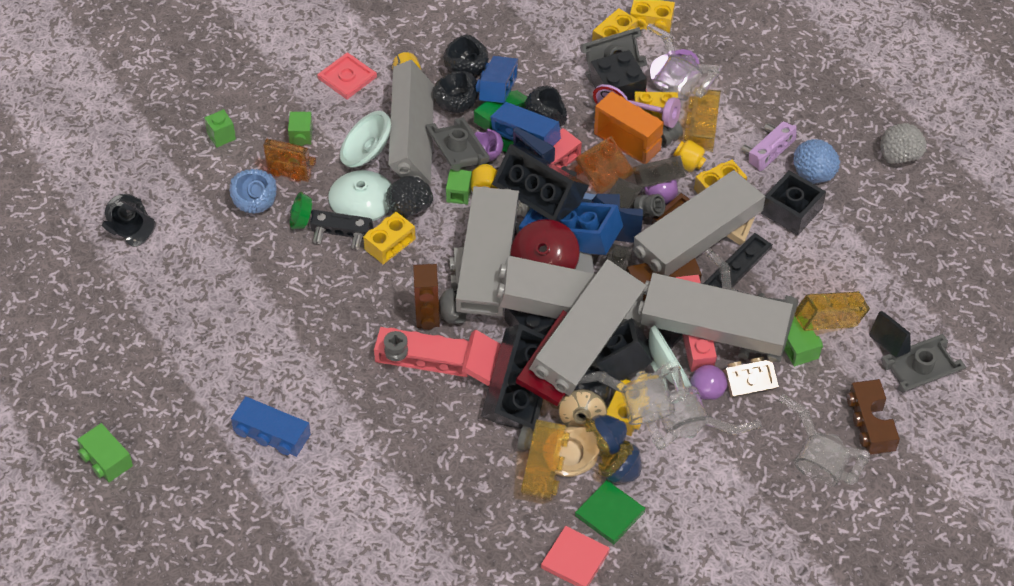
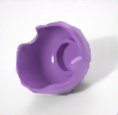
(491, 142)
(667, 190)
(709, 381)

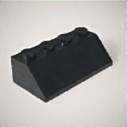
(540, 183)
(506, 400)

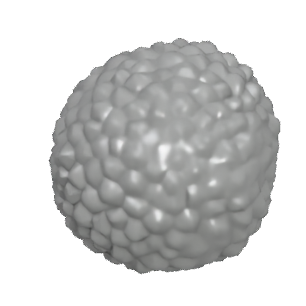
(902, 143)

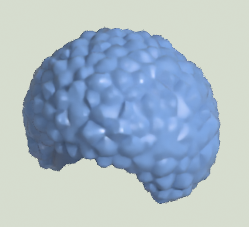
(816, 161)
(253, 190)

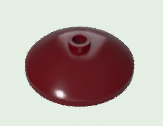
(558, 238)

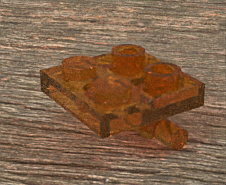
(288, 160)
(603, 165)

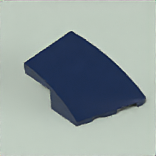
(630, 218)

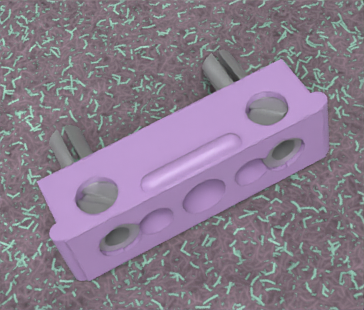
(771, 146)

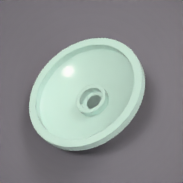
(366, 139)
(360, 194)
(662, 354)

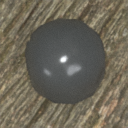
(447, 307)

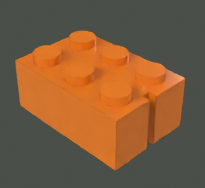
(630, 126)

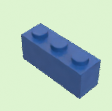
(497, 79)
(513, 116)
(270, 427)

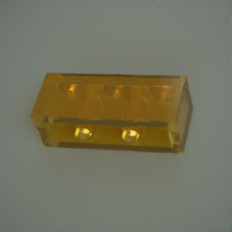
(703, 119)
(831, 310)
(545, 460)

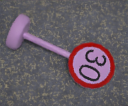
(670, 112)

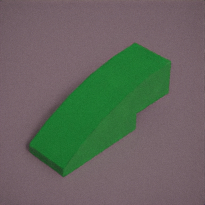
(483, 113)

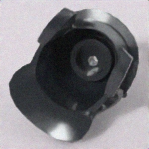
(128, 219)

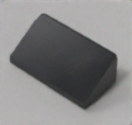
(891, 335)

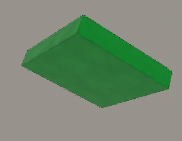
(610, 512)

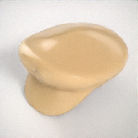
(581, 452)

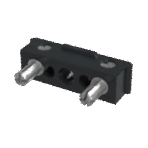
(339, 225)

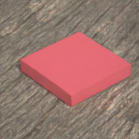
(347, 75)
(481, 357)
(575, 557)

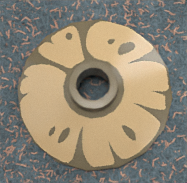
(580, 402)

